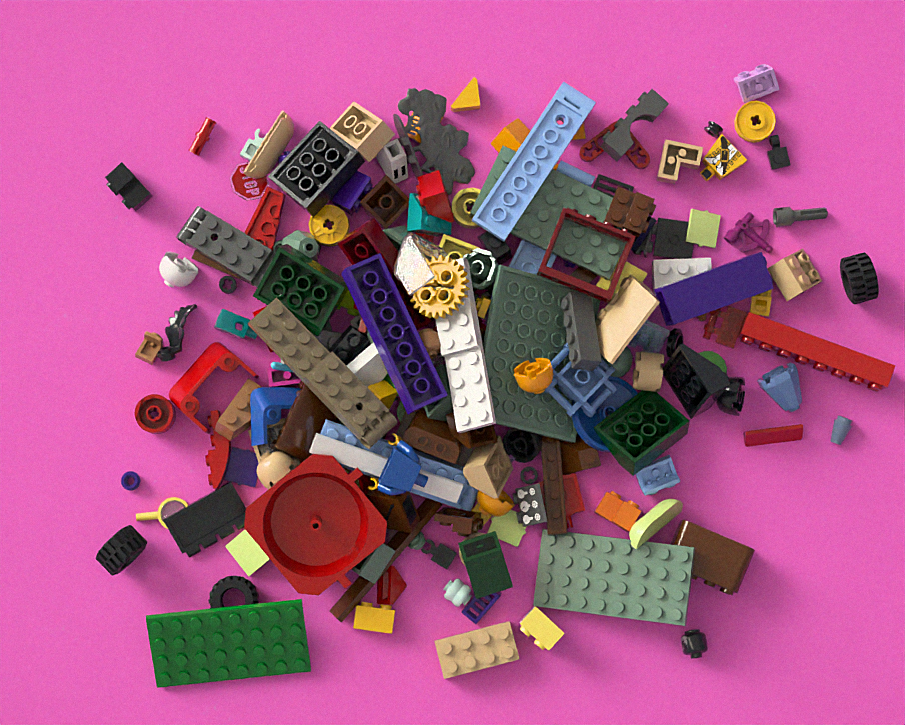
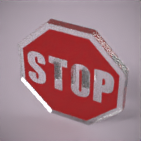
(247, 187)

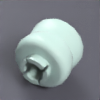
(457, 592)

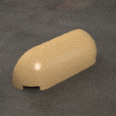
(271, 147)

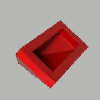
(390, 586)

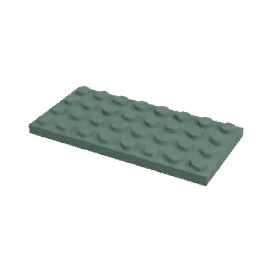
(536, 225)
(614, 578)

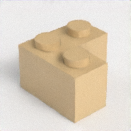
(676, 155)

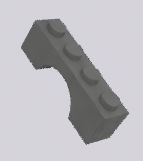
(648, 109)

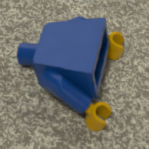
(400, 470)

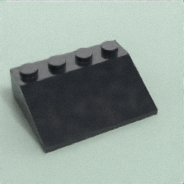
(316, 168)
(694, 380)

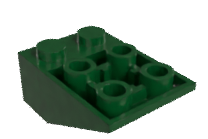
(485, 564)

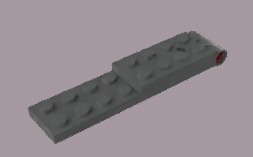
(231, 250)

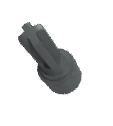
(786, 216)

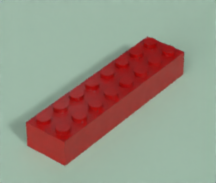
(815, 351)

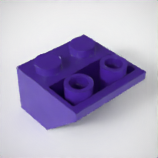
(352, 192)

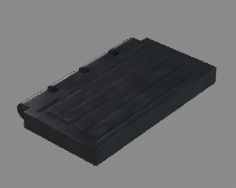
(206, 518)

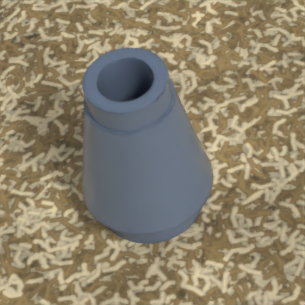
(840, 429)

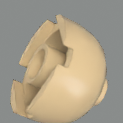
(273, 467)

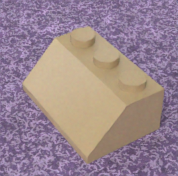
(488, 468)

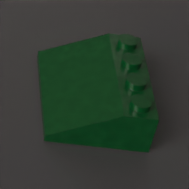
(303, 287)
(642, 430)

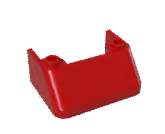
(182, 392)

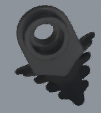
(175, 333)

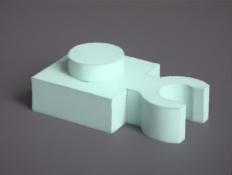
(251, 146)

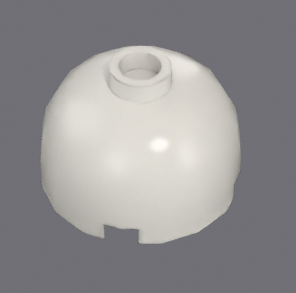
(177, 271)

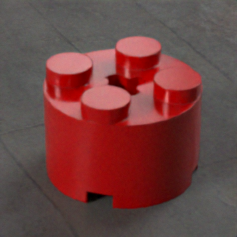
(150, 404)

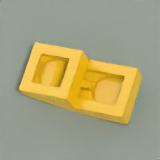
(761, 303)

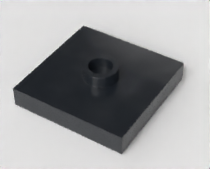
(671, 240)

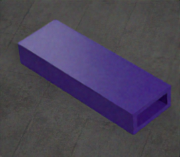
(714, 288)

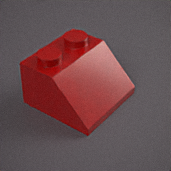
(434, 196)

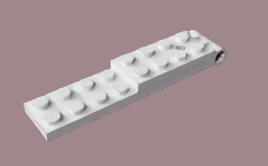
(466, 362)

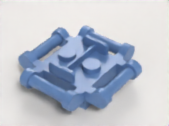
(580, 385)

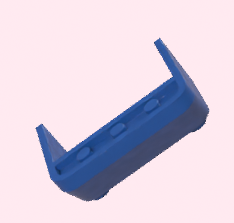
(266, 409)

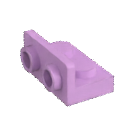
(756, 82)

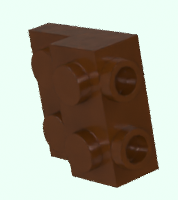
(630, 211)
(463, 521)

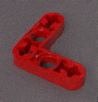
(595, 154)

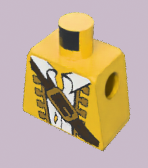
(721, 160)

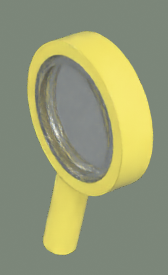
(165, 509)

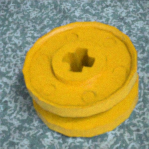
(766, 121)
(339, 230)

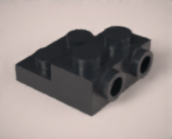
(350, 344)

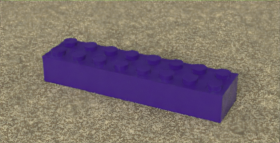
(394, 333)

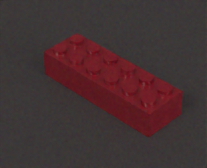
(369, 241)

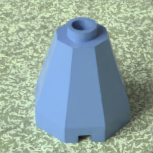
(783, 386)

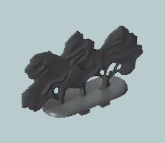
(438, 142)

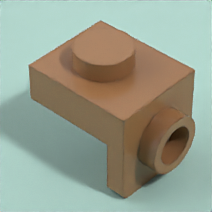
(149, 347)

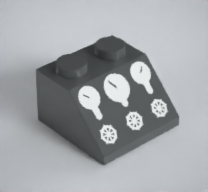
(530, 505)

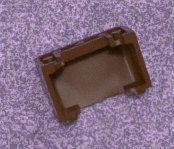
(302, 424)

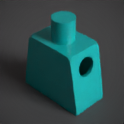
(226, 323)

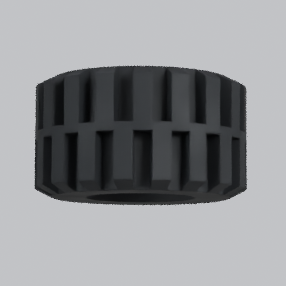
(859, 278)
(121, 550)
(230, 582)

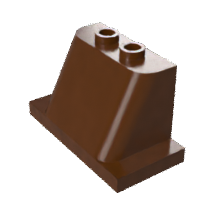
(432, 437)

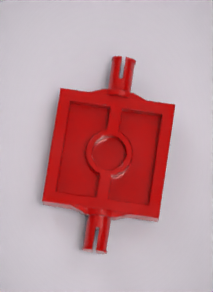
(572, 497)

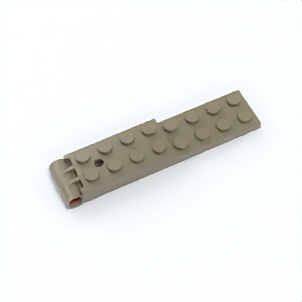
(323, 373)

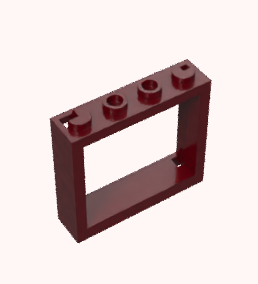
(576, 284)

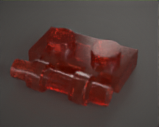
(729, 328)

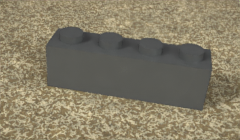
(581, 331)

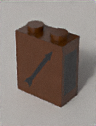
(396, 509)

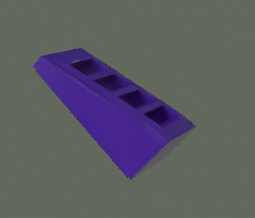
(475, 619)

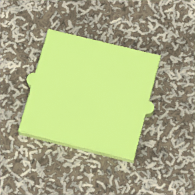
(703, 228)
(508, 528)

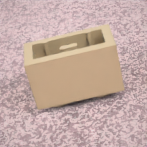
(794, 274)

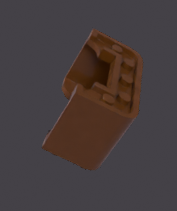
(716, 557)

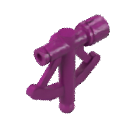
(743, 226)

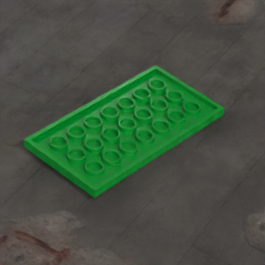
(228, 643)

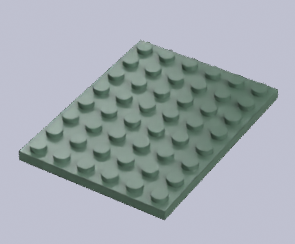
(522, 326)

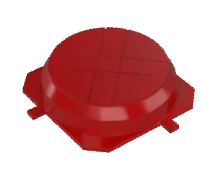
(316, 524)

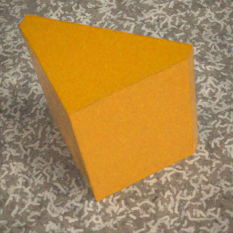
(511, 136)

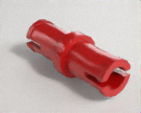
(202, 136)

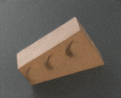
(238, 413)

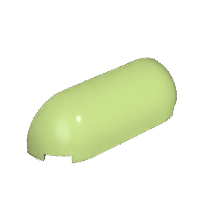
(654, 521)

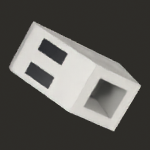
(393, 161)

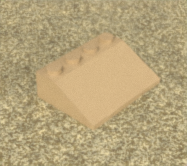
(624, 317)

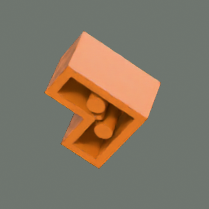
(618, 512)

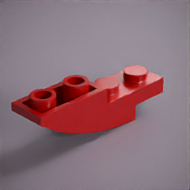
(219, 457)

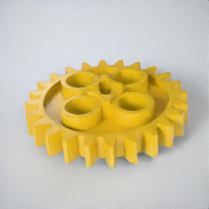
(435, 304)

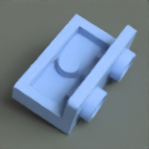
(657, 476)

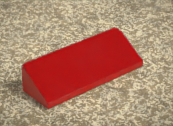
(773, 435)

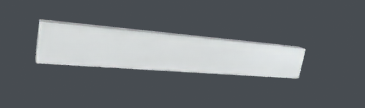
(374, 464)

